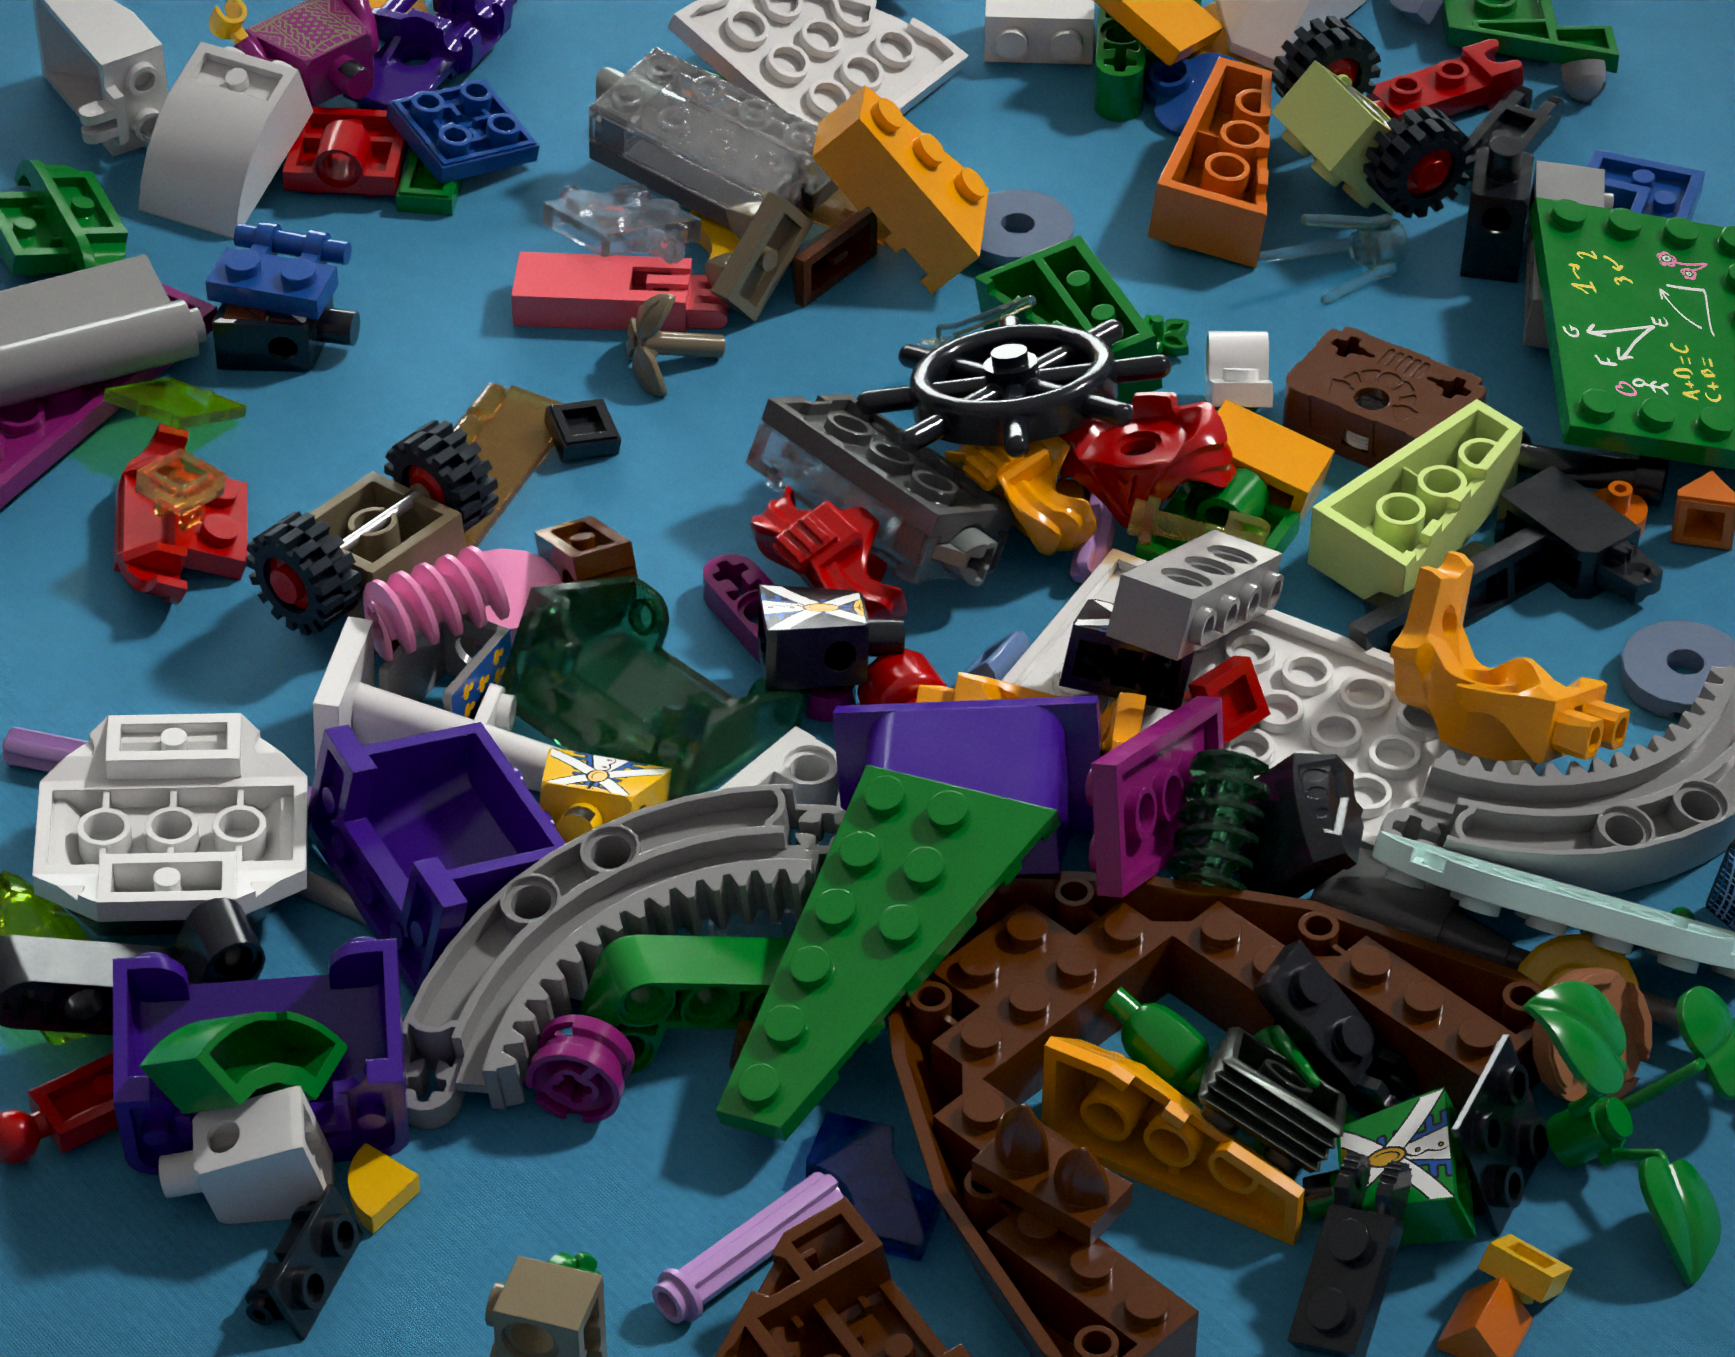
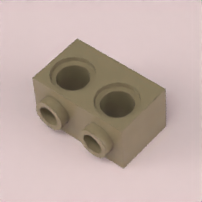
(547, 1312)

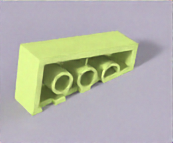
(1416, 503)

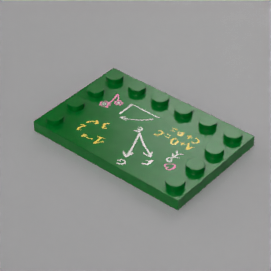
(1639, 330)

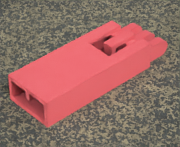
(608, 290)

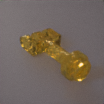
(1149, 521)

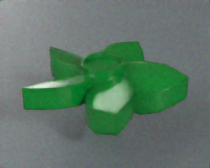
(1169, 334)

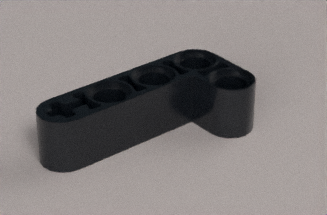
(70, 981)

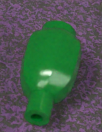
(1160, 1040)

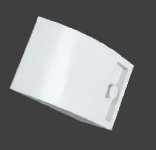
(103, 69)
(221, 138)

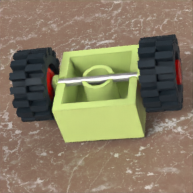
(1351, 137)

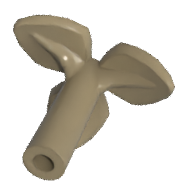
(648, 342)

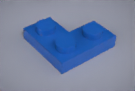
(1649, 185)

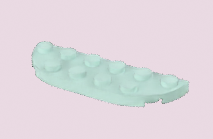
(1555, 905)

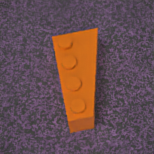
(1218, 172)

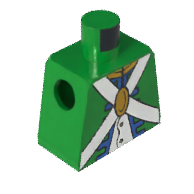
(1421, 1136)

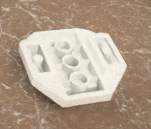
(167, 819)

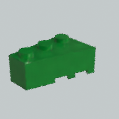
(1072, 292)

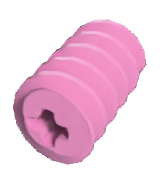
(433, 597)

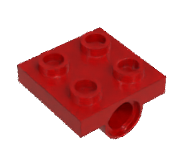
(346, 154)

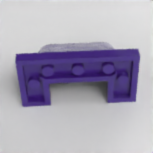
(999, 747)
(423, 832)

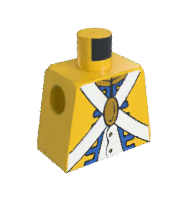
(594, 789)

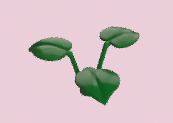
(1595, 1127)

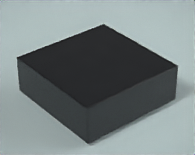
(582, 430)

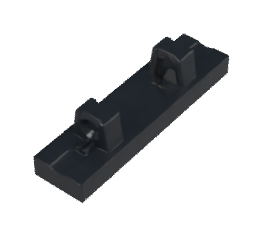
(1498, 578)

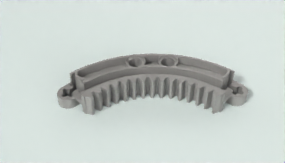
(1597, 827)
(632, 876)

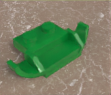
(59, 223)

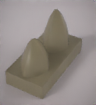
(769, 239)

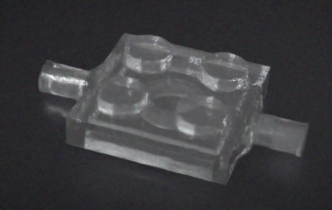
(623, 221)

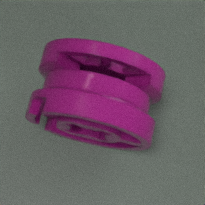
(581, 1069)

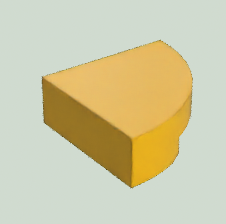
(379, 1187)

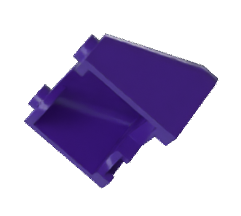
(355, 1001)

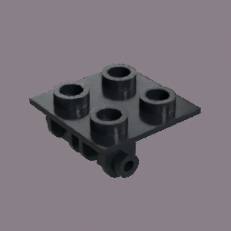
(1500, 1136)

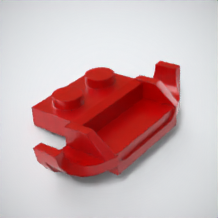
(155, 550)

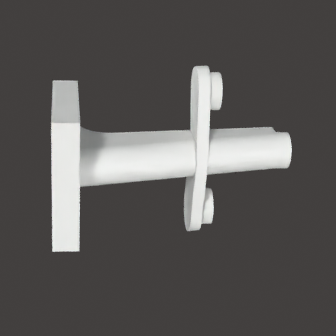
(376, 716)

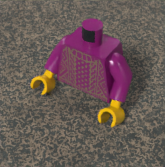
(323, 39)

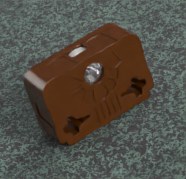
(1371, 395)

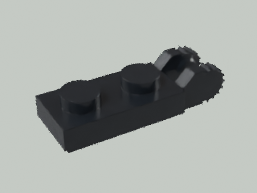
(1517, 120)
(1333, 1032)
(1352, 1261)

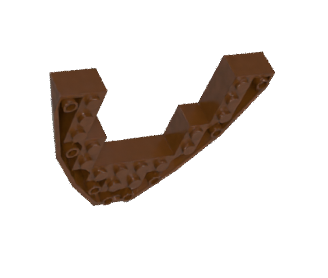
(1047, 965)

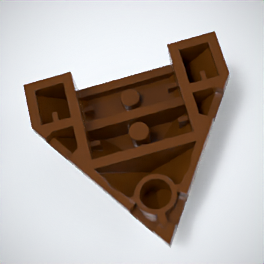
(831, 1298)

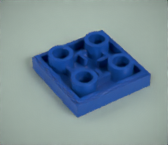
(462, 131)

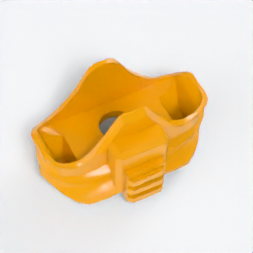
(1044, 510)

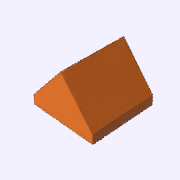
(1705, 513)
(1486, 1323)

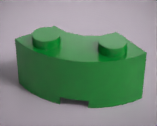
(242, 1057)

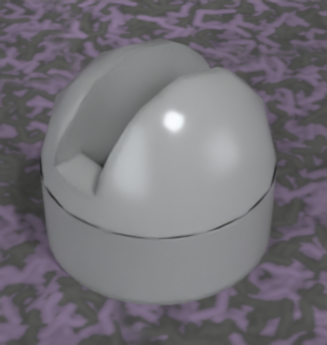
(1584, 78)

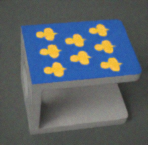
(418, 672)

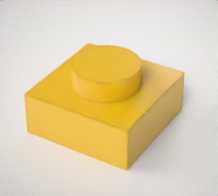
(1525, 1268)

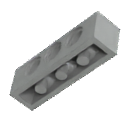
(1195, 594)

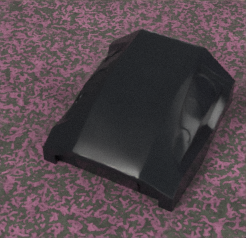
(1308, 825)

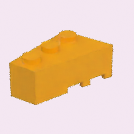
(908, 183)

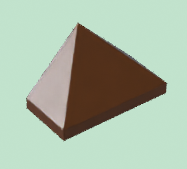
(833, 255)

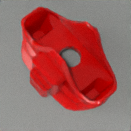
(1150, 454)
(828, 550)

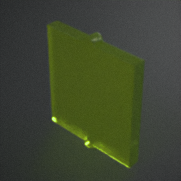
(174, 403)

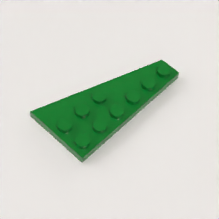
(879, 920)

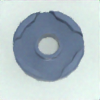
(1027, 211)
(1670, 645)

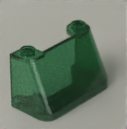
(602, 686)

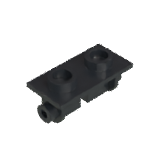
(310, 1264)

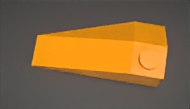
(1161, 1139)

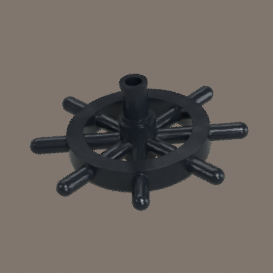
(1013, 385)

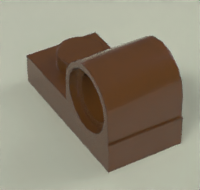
(586, 550)

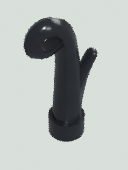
(1596, 470)

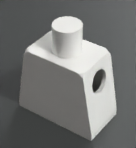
(253, 1159)

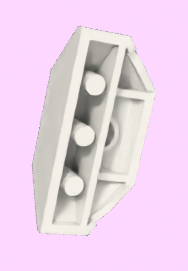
(1262, 26)

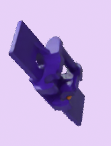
(449, 41)

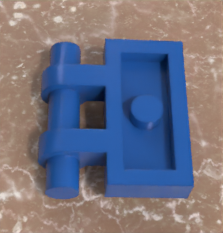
(278, 283)

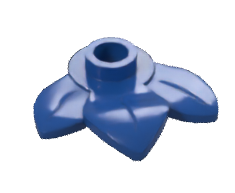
(1178, 87)

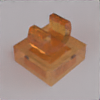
(180, 486)

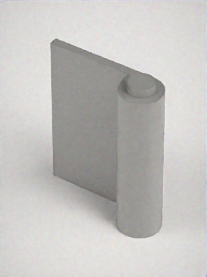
(91, 329)

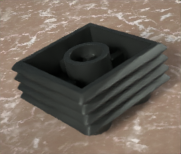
(1262, 1094)

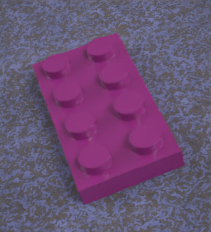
(1140, 793)

